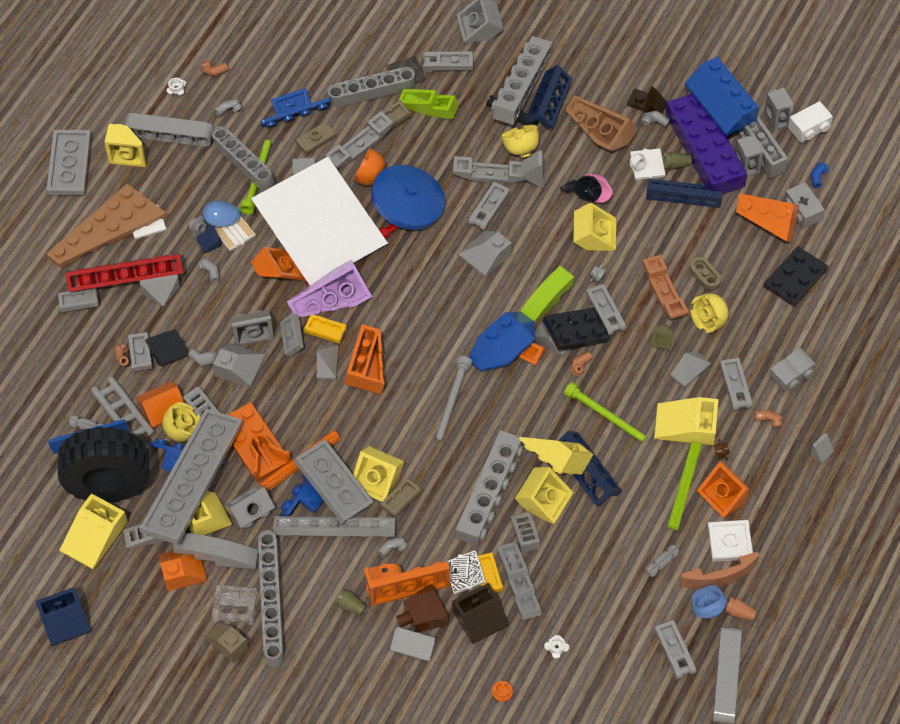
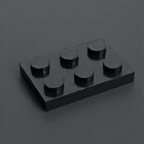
(795, 276)
(576, 329)

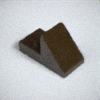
(647, 101)

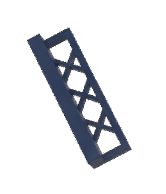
(545, 92)
(682, 193)
(597, 470)

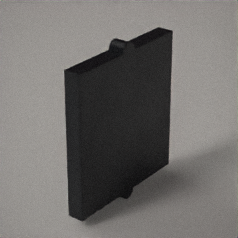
(167, 347)

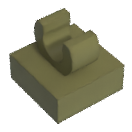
(662, 337)

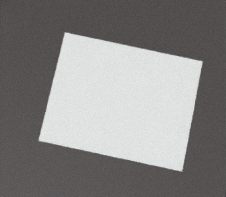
(319, 220)

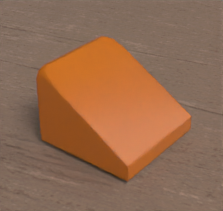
(533, 353)

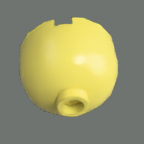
(521, 141)
(709, 312)
(180, 422)

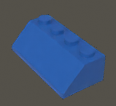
(722, 96)

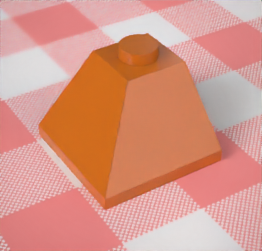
(276, 264)
(181, 570)

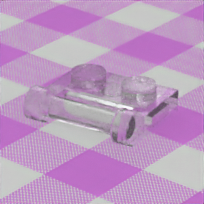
(234, 598)

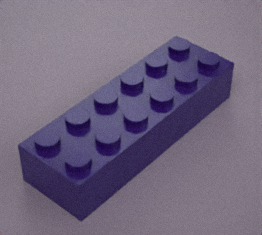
(707, 145)

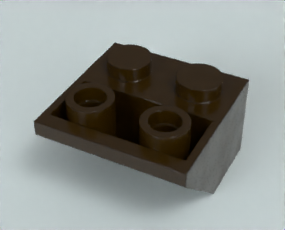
(479, 613)

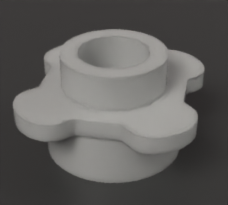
(197, 226)
(597, 273)

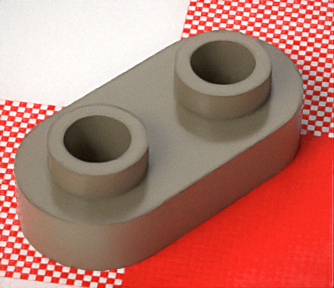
(705, 275)

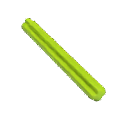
(684, 486)

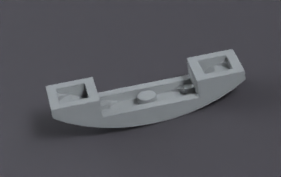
(359, 145)
(486, 171)

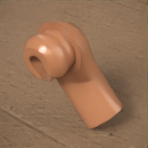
(207, 68)

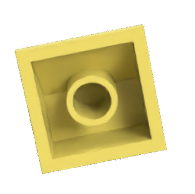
(124, 146)
(594, 228)
(377, 472)
(544, 494)

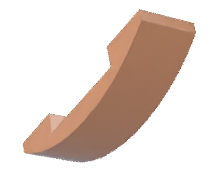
(663, 287)
(697, 580)

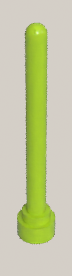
(247, 205)
(574, 392)

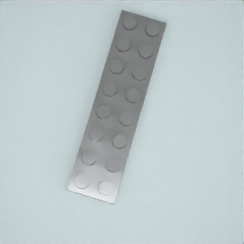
(191, 476)

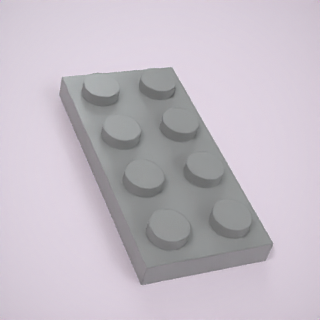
(69, 162)
(333, 481)

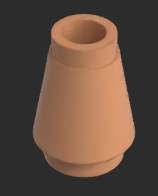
(737, 608)

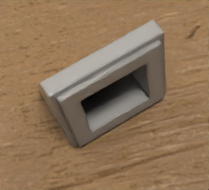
(822, 448)

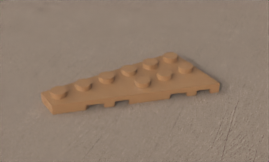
(109, 223)

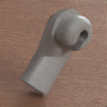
(226, 105)
(654, 116)
(390, 544)

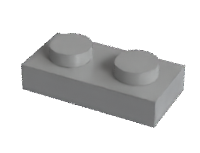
(291, 334)
(139, 352)

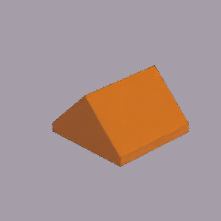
(158, 401)
(723, 490)

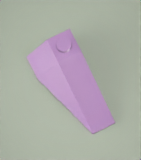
(333, 291)

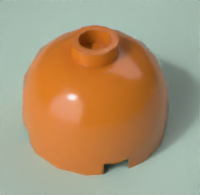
(370, 168)

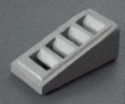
(195, 398)
(146, 540)
(527, 545)

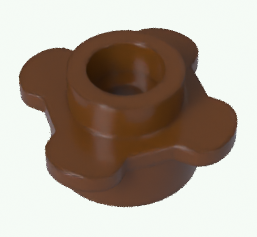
(722, 450)

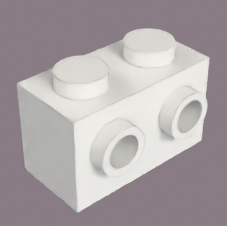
(810, 122)

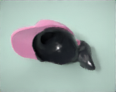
(590, 188)

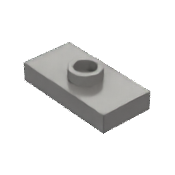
(78, 299)

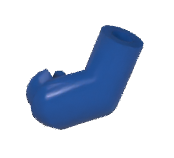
(818, 170)

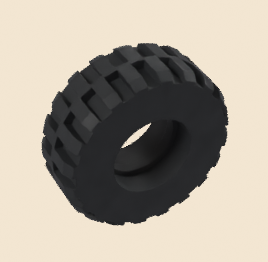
(103, 464)

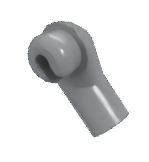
(207, 264)
(204, 358)

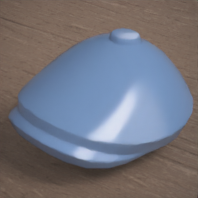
(220, 214)
(708, 602)

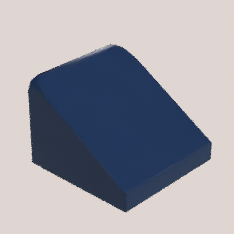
(209, 240)

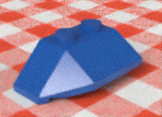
(503, 341)

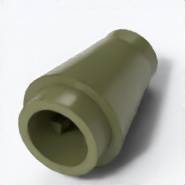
(676, 160)
(348, 601)

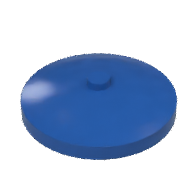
(408, 197)

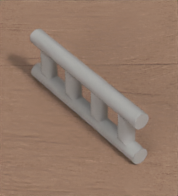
(124, 400)

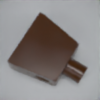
(423, 611)

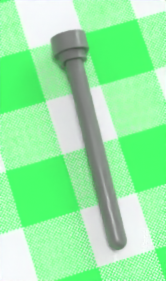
(463, 365)

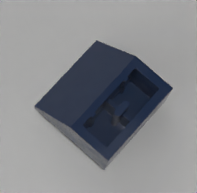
(63, 616)

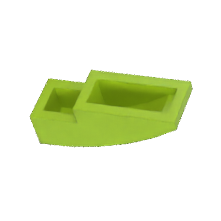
(430, 103)
(548, 294)

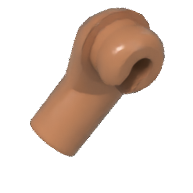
(119, 354)
(579, 361)
(769, 415)

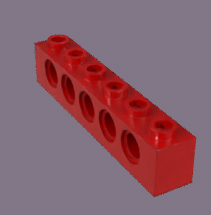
(124, 272)

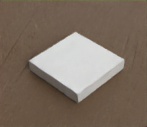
(729, 540)

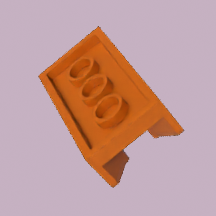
(257, 444)
(395, 585)

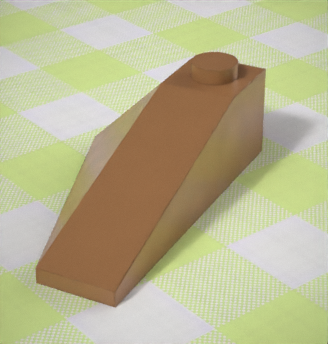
(601, 125)

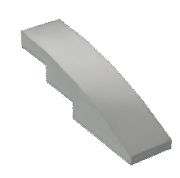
(219, 550)
(519, 580)

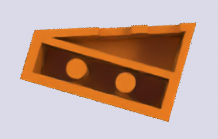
(770, 214)
(366, 363)

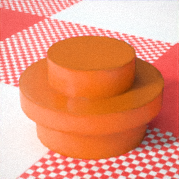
(502, 691)

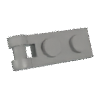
(447, 61)
(489, 206)
(605, 308)
(735, 383)
(674, 649)

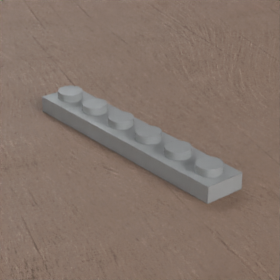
(333, 527)

